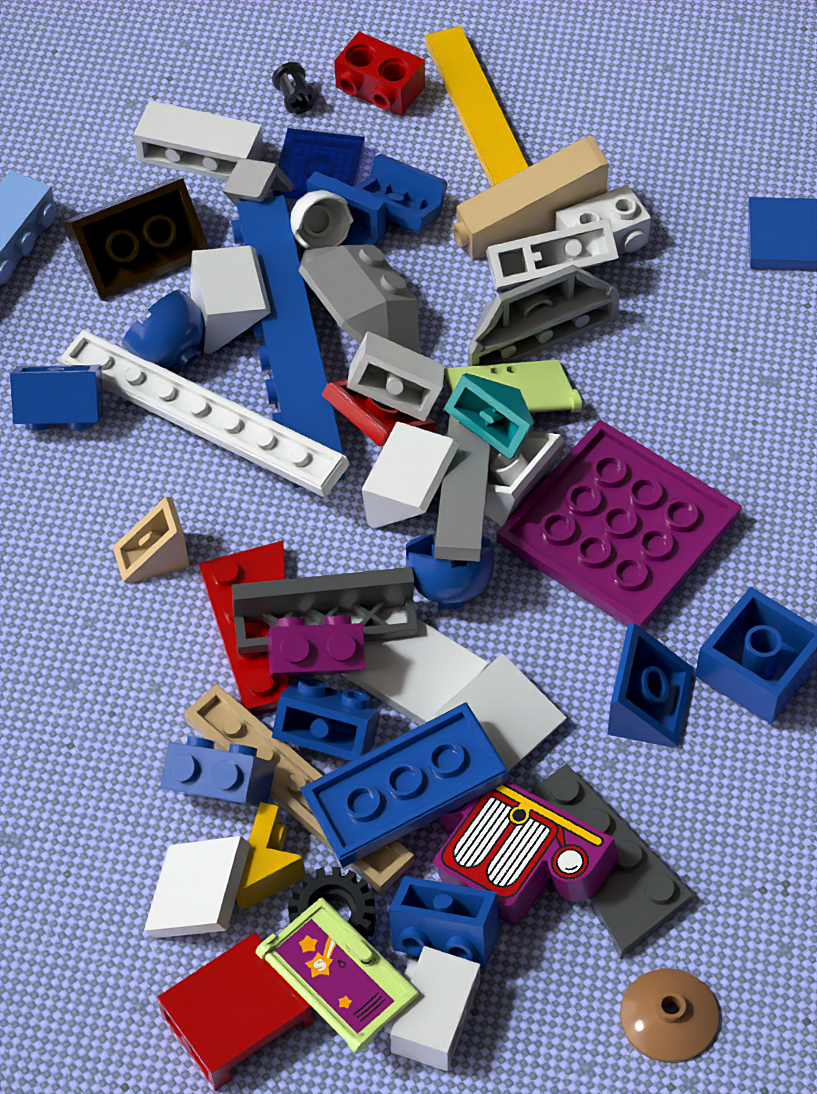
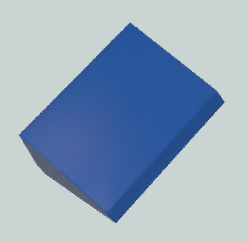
(649, 691)

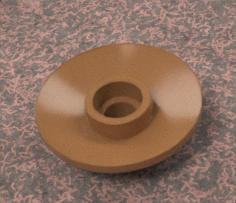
(665, 1035)

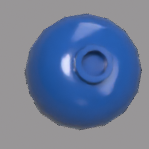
(169, 333)
(448, 580)

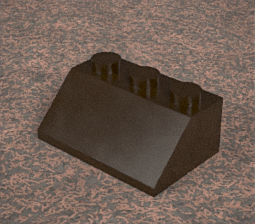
(136, 237)

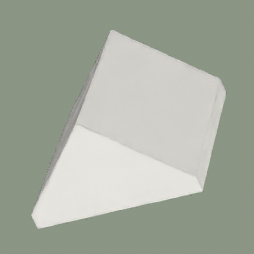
(228, 292)
(406, 474)
(516, 479)

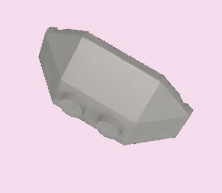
(363, 293)
(542, 316)

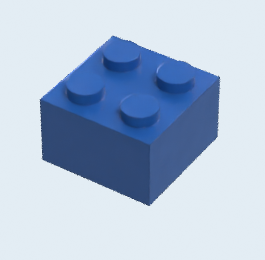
(759, 655)

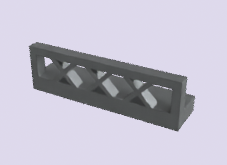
(327, 595)

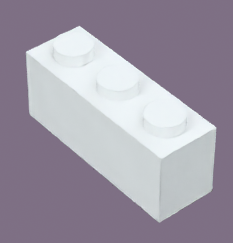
(195, 140)

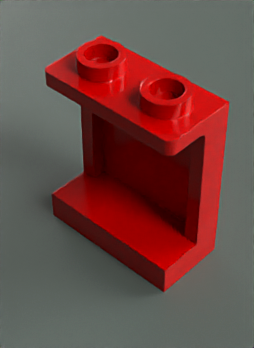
(231, 1010)

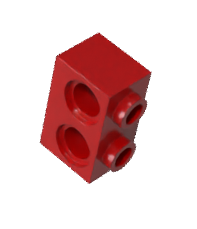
(379, 73)

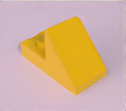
(266, 865)

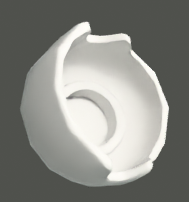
(320, 220)

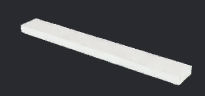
(210, 415)

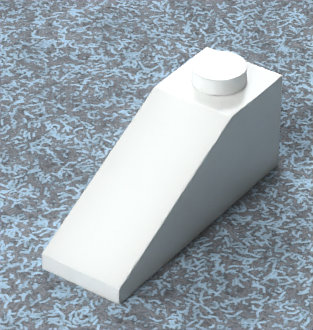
(542, 254)

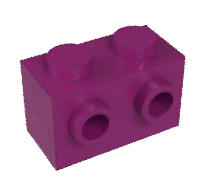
(315, 649)

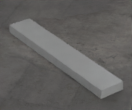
(463, 497)

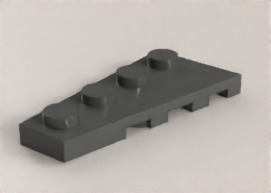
(640, 889)

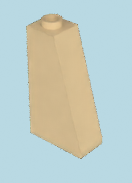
(529, 200)

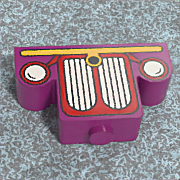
(519, 844)

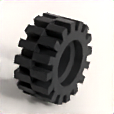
(337, 888)

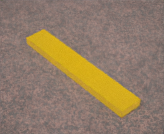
(475, 104)

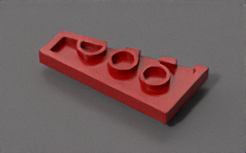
(251, 670)

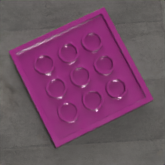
(618, 525)

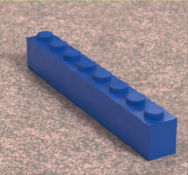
(288, 331)

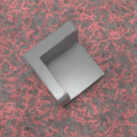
(253, 180)

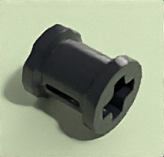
(292, 89)

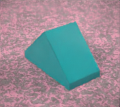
(492, 412)

